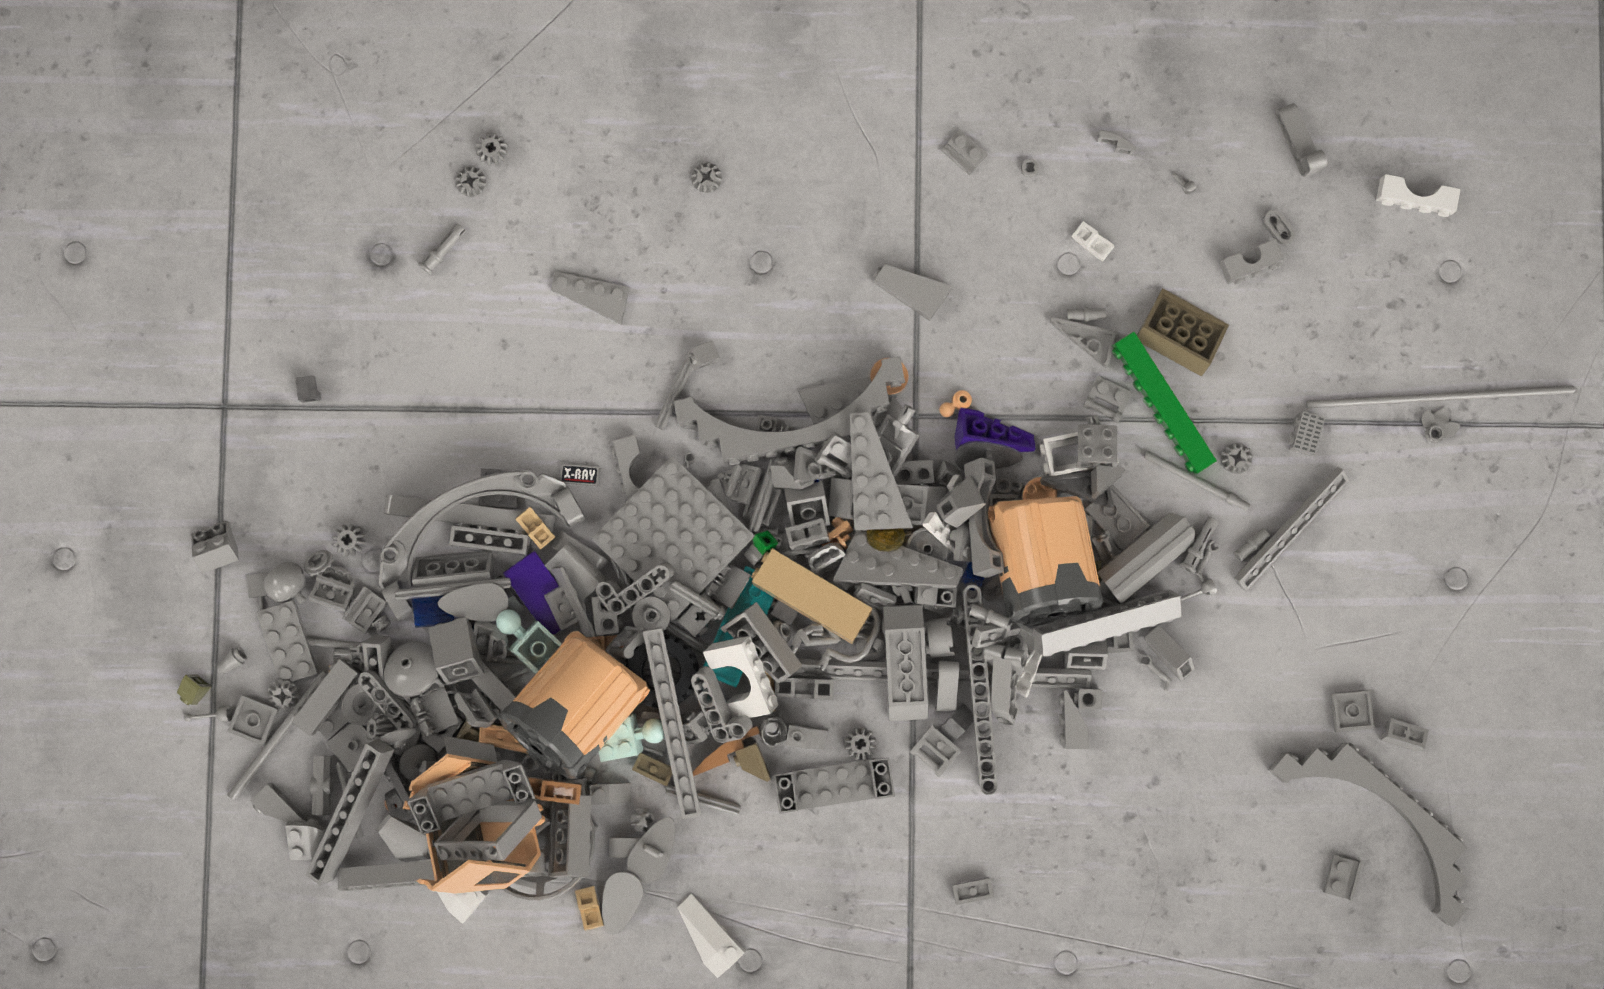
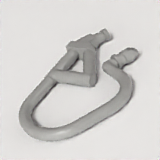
(801, 636)

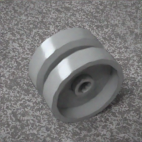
(922, 538)

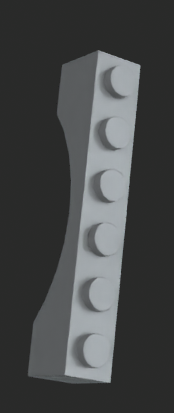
(986, 557)

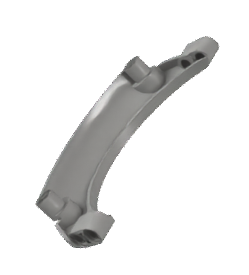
(544, 490)

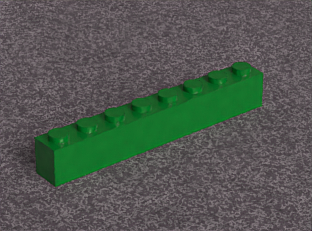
(1164, 403)

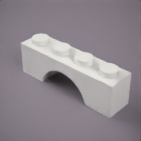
(1394, 191)

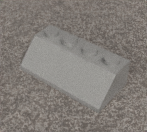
(453, 568)
(570, 838)

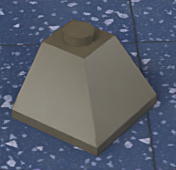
(752, 761)

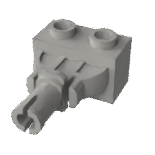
(368, 654)

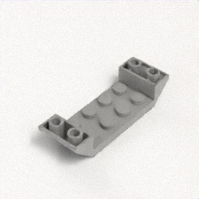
(917, 499)
(906, 662)
(834, 784)
(469, 793)

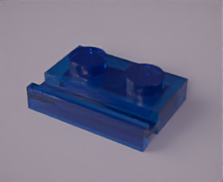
(427, 612)

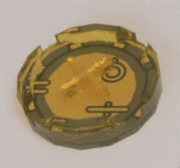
(886, 539)

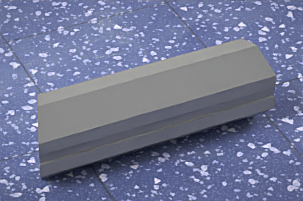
(1147, 556)

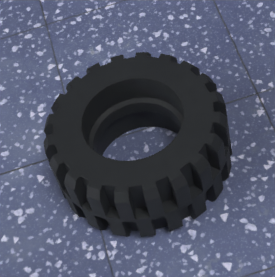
(686, 659)

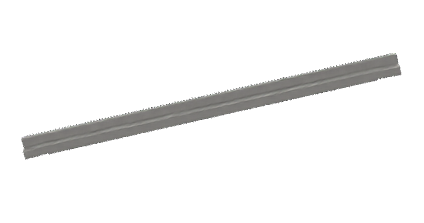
(878, 672)

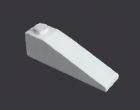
(461, 904)
(714, 943)

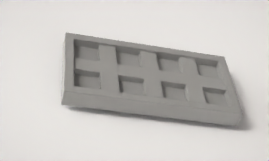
(287, 641)

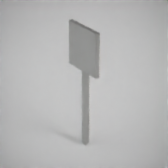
(255, 587)

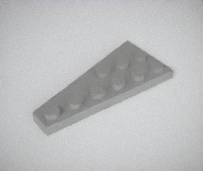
(874, 488)
(894, 567)

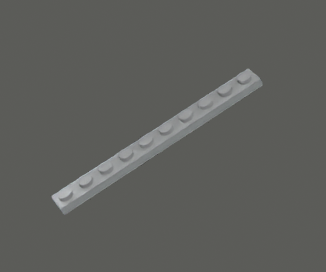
(671, 722)

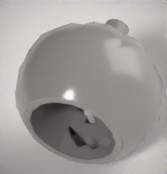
(285, 583)

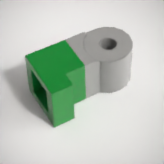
(760, 547)

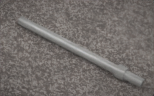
(1229, 498)

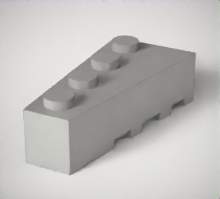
(770, 646)

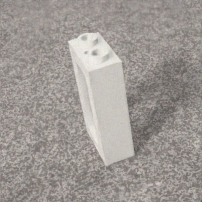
(1054, 442)

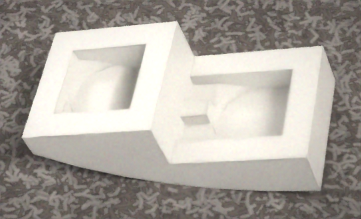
(1092, 241)

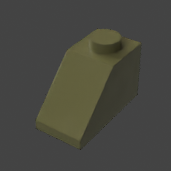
(192, 689)

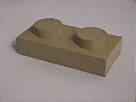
(653, 769)

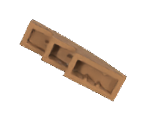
(720, 755)
(555, 790)

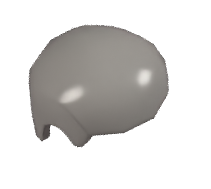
(773, 731)

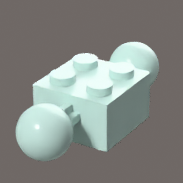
(533, 645)
(627, 738)

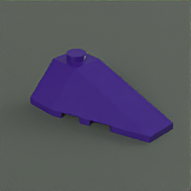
(974, 426)

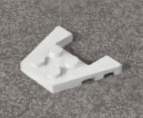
(940, 529)
(1027, 677)

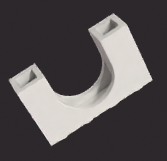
(743, 655)

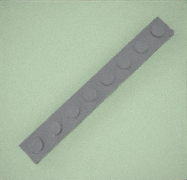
(1292, 529)

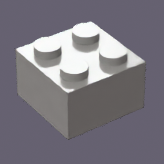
(807, 504)

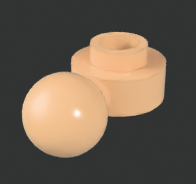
(947, 409)

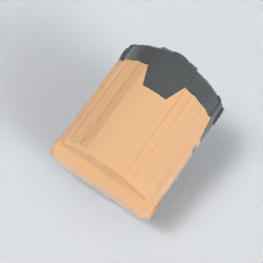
(1045, 559)
(573, 706)

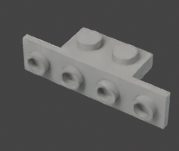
(566, 605)

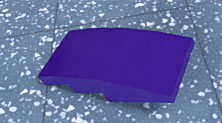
(531, 583)

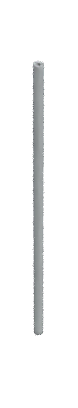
(1440, 396)

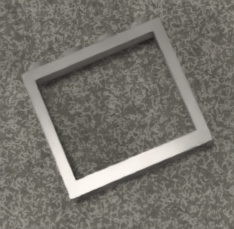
(523, 818)

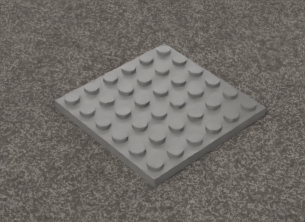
(676, 524)

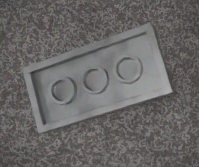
(398, 794)

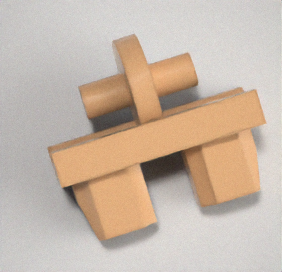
(840, 533)

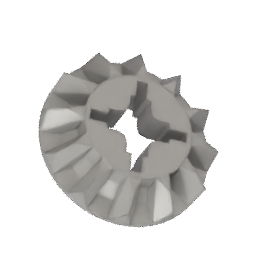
(478, 184)
(706, 186)
(1229, 462)
(322, 560)
(860, 643)
(288, 688)

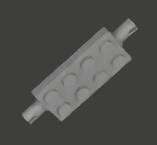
(897, 438)

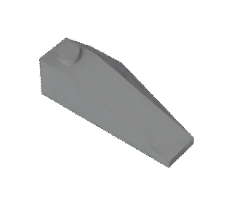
(404, 839)

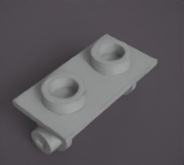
(1105, 547)

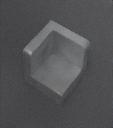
(307, 389)

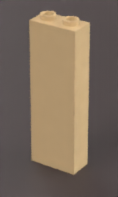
(811, 595)

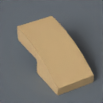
(535, 527)
(589, 908)

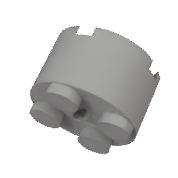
(940, 638)

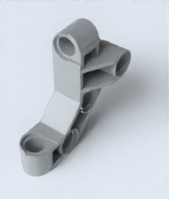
(1007, 667)

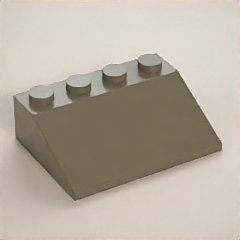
(1182, 332)

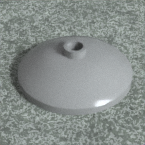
(416, 675)

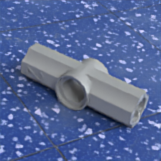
(321, 785)

